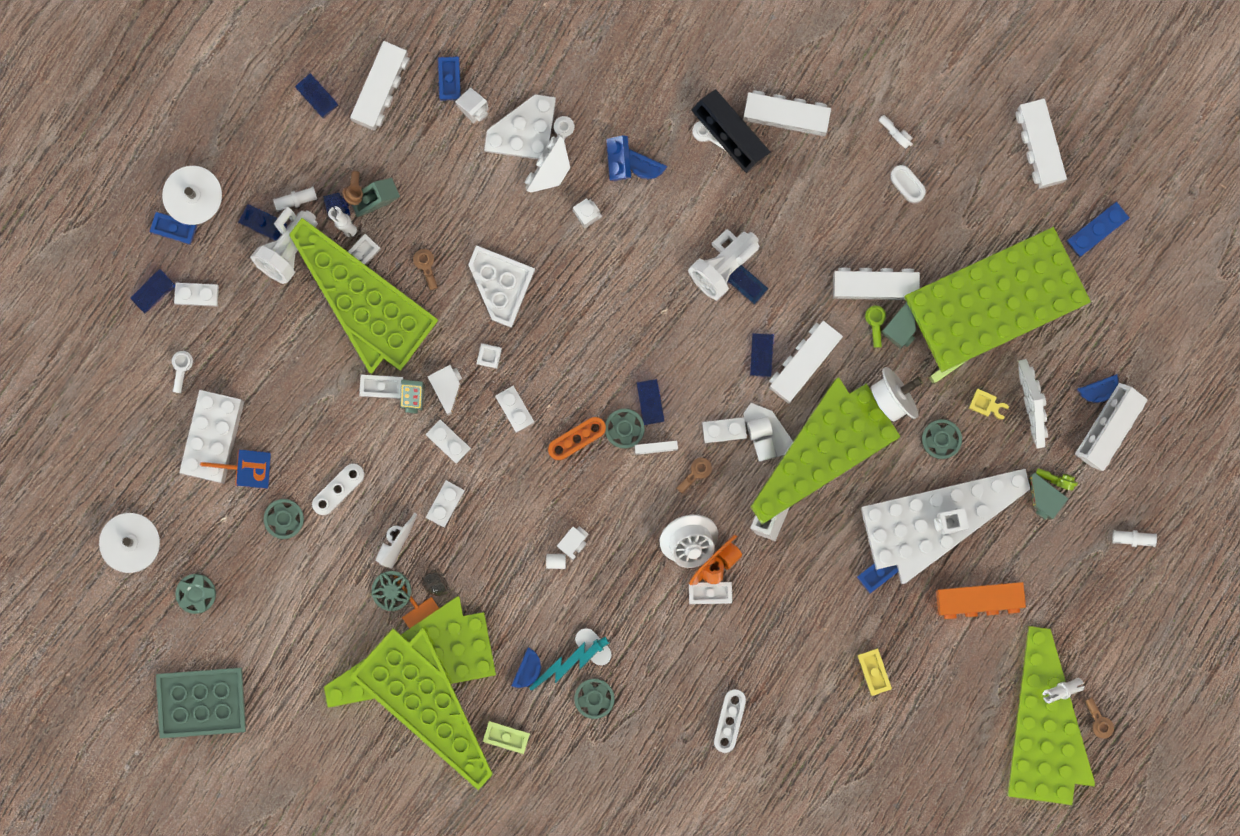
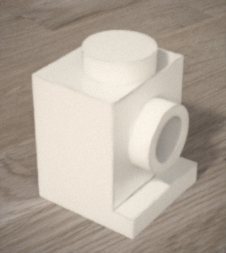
(587, 212)
(959, 520)
(573, 542)

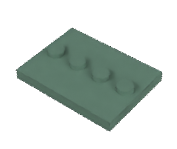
(201, 703)

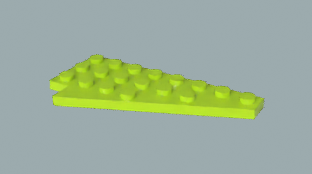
(370, 309)
(832, 441)
(458, 641)
(418, 693)
(1047, 739)

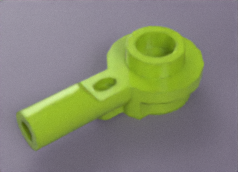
(875, 317)
(1065, 482)

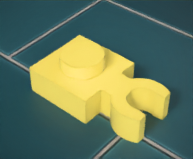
(985, 403)

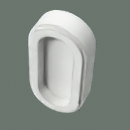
(907, 184)
(588, 636)

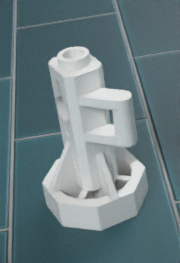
(278, 257)
(714, 273)

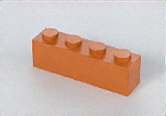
(980, 599)

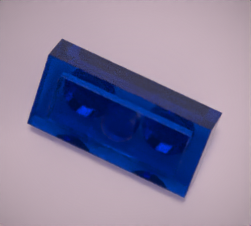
(316, 95)
(747, 284)
(761, 355)

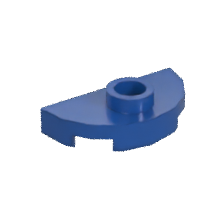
(644, 166)
(1100, 390)
(528, 670)

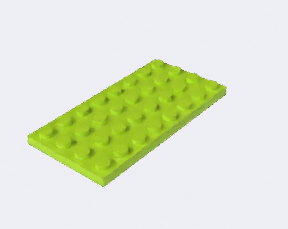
(997, 299)

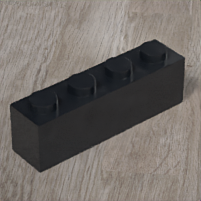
(730, 131)

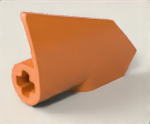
(713, 569)

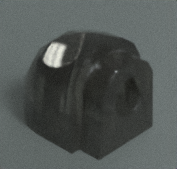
(435, 583)

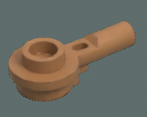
(353, 194)
(424, 260)
(699, 469)
(1102, 726)

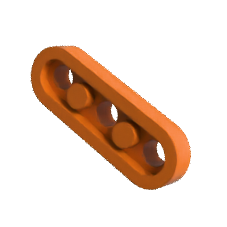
(586, 434)

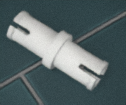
(295, 199)
(342, 221)
(1134, 538)
(1063, 690)

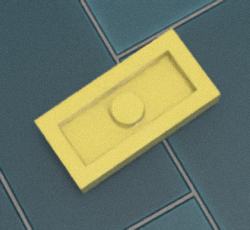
(874, 672)

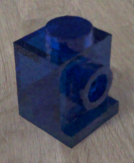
(336, 200)

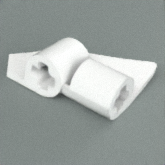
(766, 432)
(388, 554)

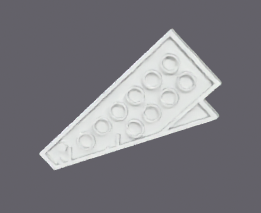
(905, 531)

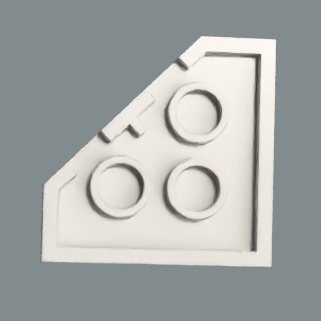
(524, 130)
(501, 283)
(1034, 403)

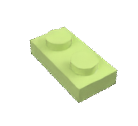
(506, 737)

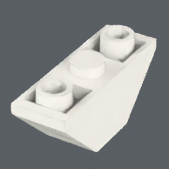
(551, 167)

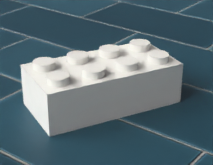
(211, 435)

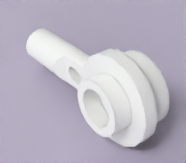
(564, 126)
(702, 134)
(901, 137)
(182, 362)

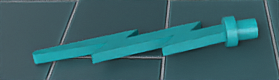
(580, 654)

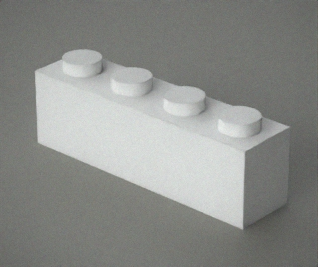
(379, 86)
(787, 114)
(1042, 143)
(874, 285)
(805, 362)
(1111, 427)

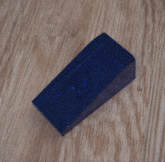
(260, 222)
(153, 291)
(650, 402)

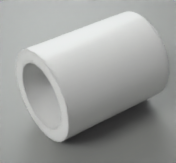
(555, 561)

